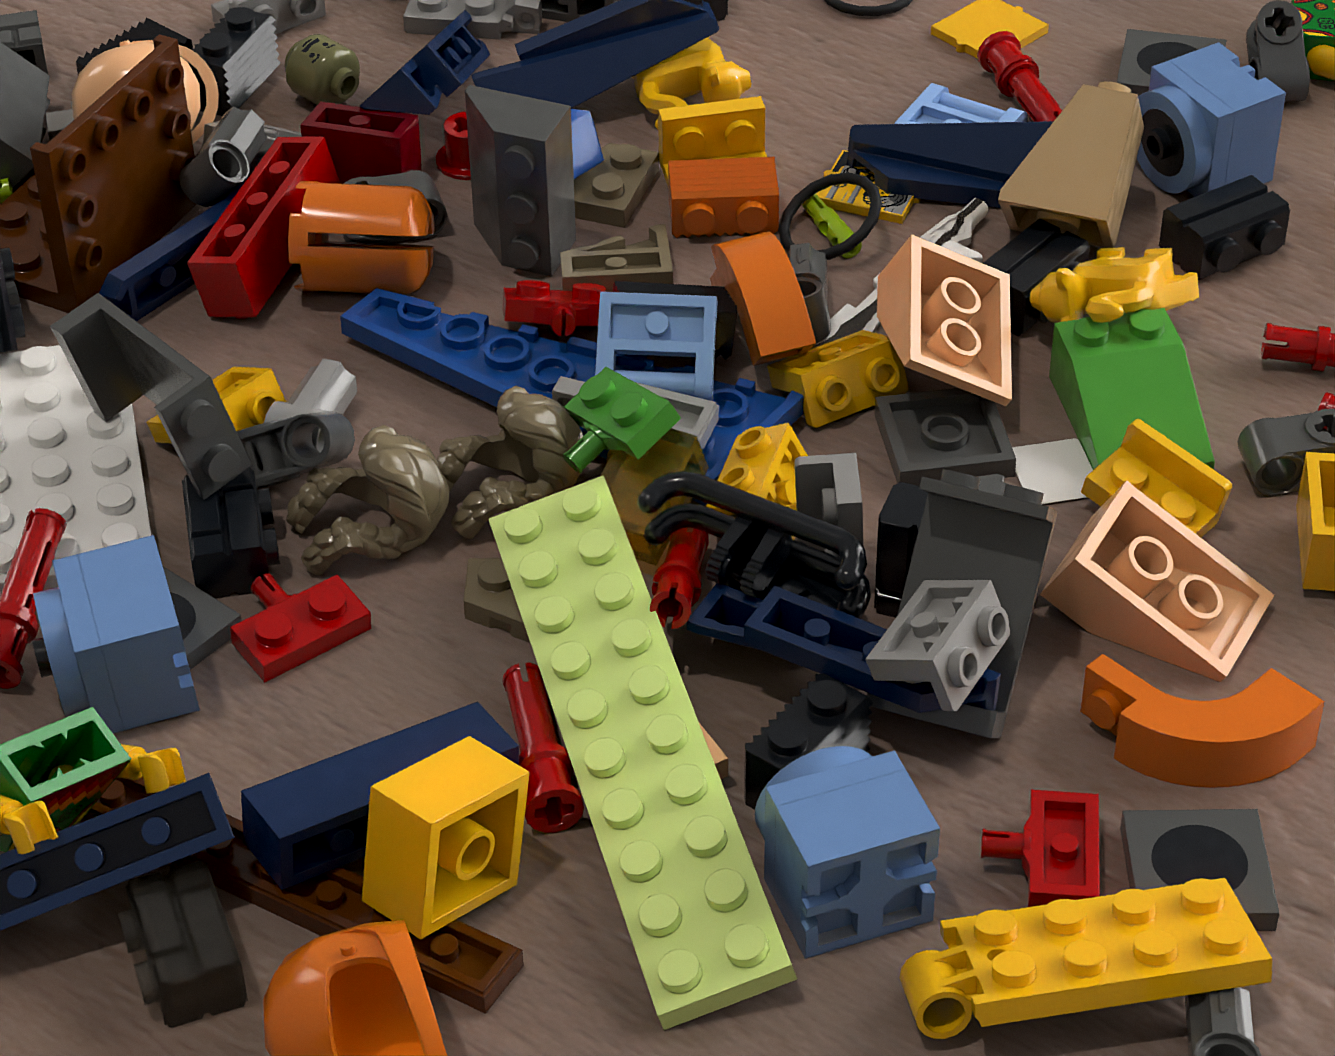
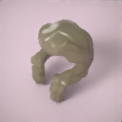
(530, 444)
(397, 476)

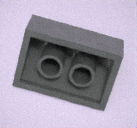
(21, 114)
(521, 177)

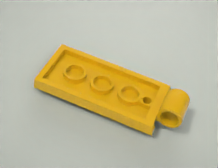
(1084, 956)

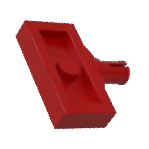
(563, 310)
(298, 624)
(1055, 847)

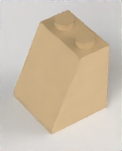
(1080, 167)

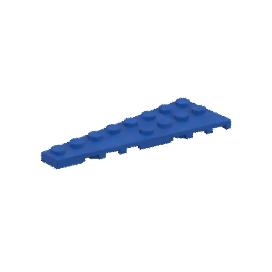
(492, 359)

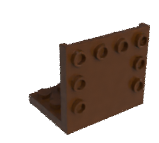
(102, 185)

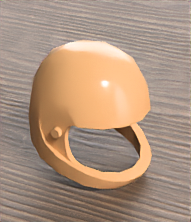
(113, 64)

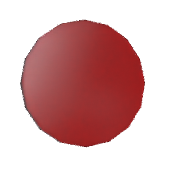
(454, 155)

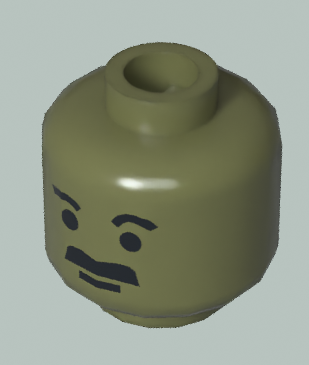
(322, 70)

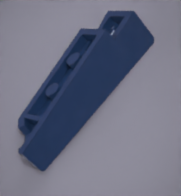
(600, 50)
(432, 71)
(944, 158)
(161, 268)
(819, 641)

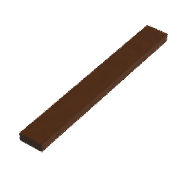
(452, 959)

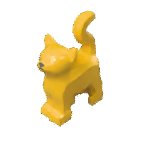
(689, 73)
(1114, 286)

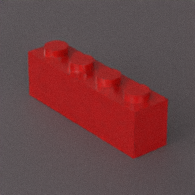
(248, 244)

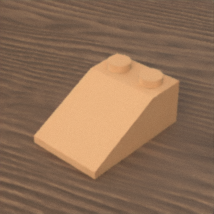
(948, 318)
(1157, 587)

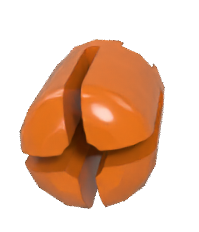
(360, 211)

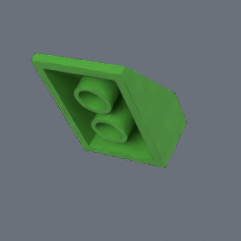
(1127, 373)

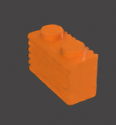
(723, 196)

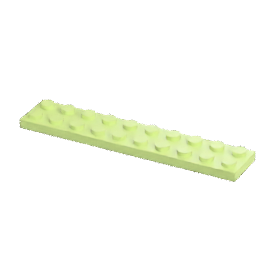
(640, 757)

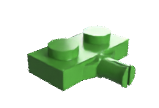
(617, 418)

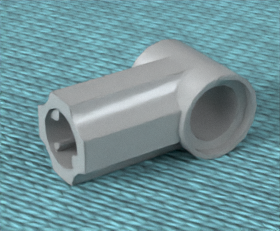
(321, 390)

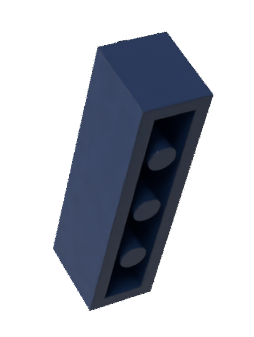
(320, 812)
(111, 849)

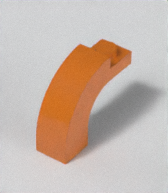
(766, 296)
(1202, 741)

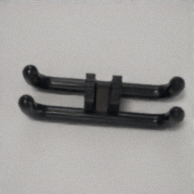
(759, 528)

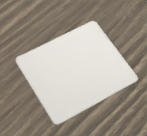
(1053, 469)

